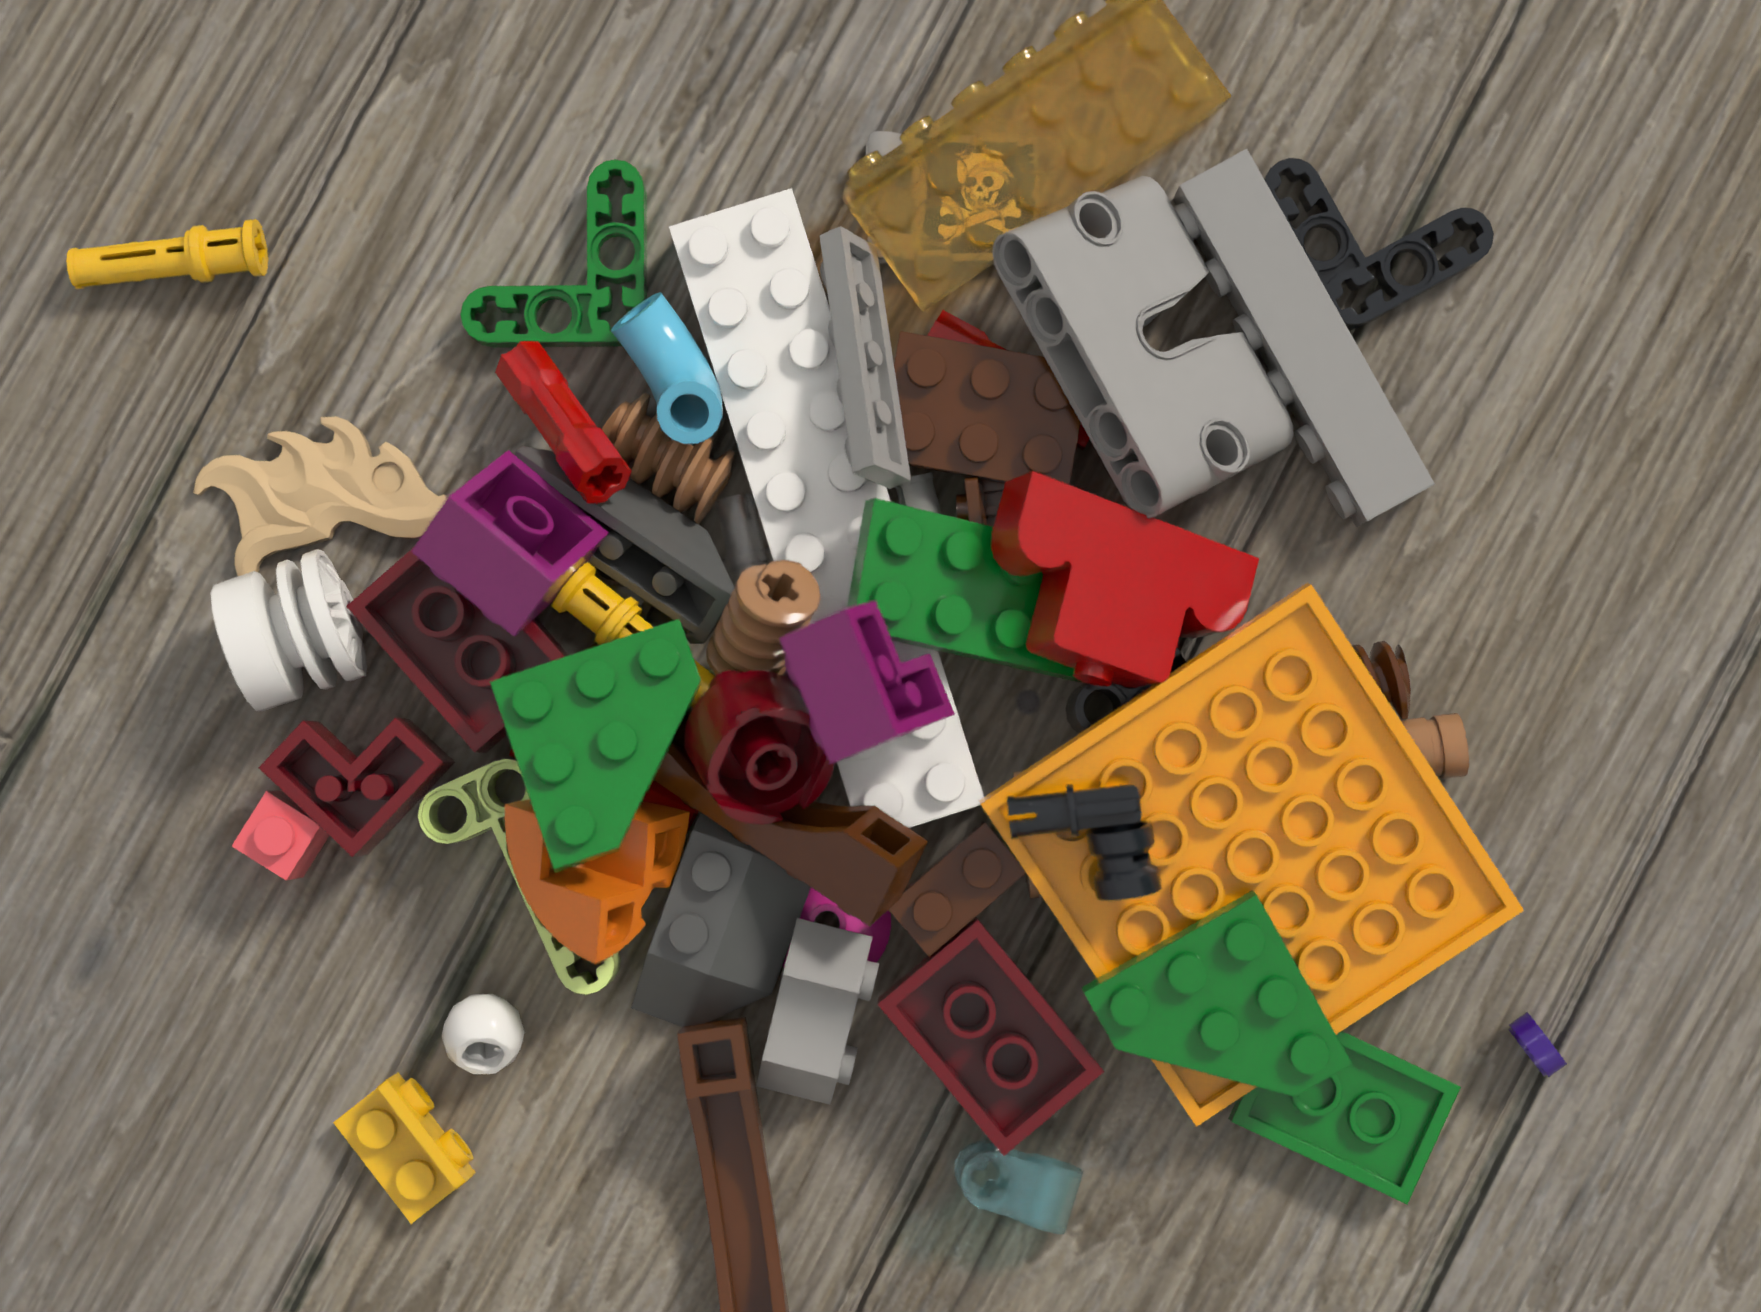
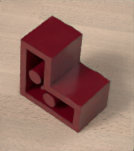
(353, 795)

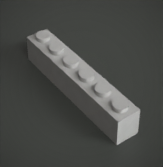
(1300, 339)

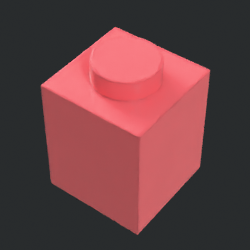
(281, 836)

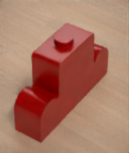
(1115, 581)

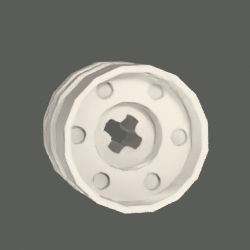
(276, 635)

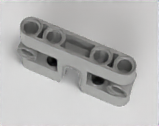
(1156, 418)

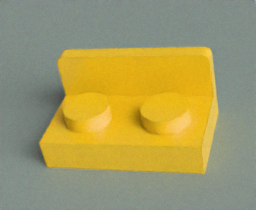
(406, 1146)

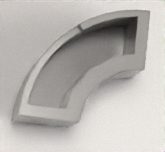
(815, 1012)

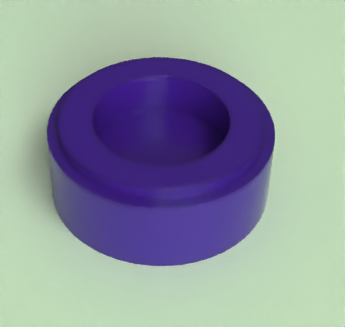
(1536, 1045)

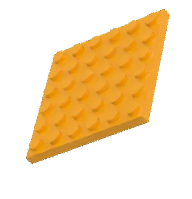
(1278, 778)

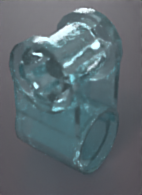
(1029, 1188)

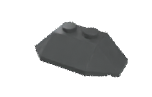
(650, 553)
(719, 930)

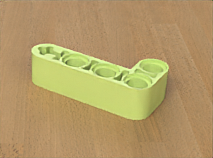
(488, 813)

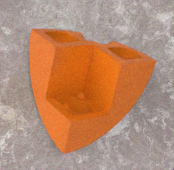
(599, 902)

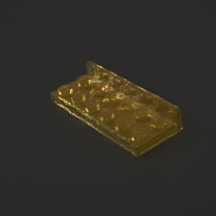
(1031, 142)

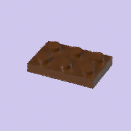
(983, 410)

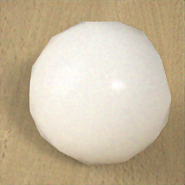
(483, 1034)

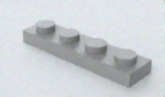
(864, 358)

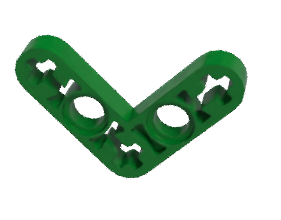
(587, 300)

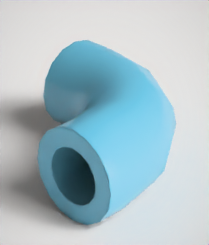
(673, 368)

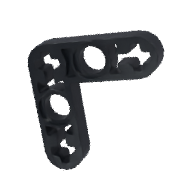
(1350, 264)

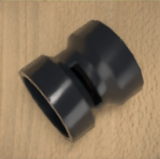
(1124, 861)

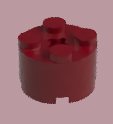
(756, 746)

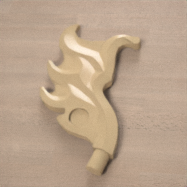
(317, 489)

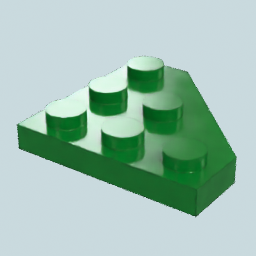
(596, 735)
(1222, 1004)

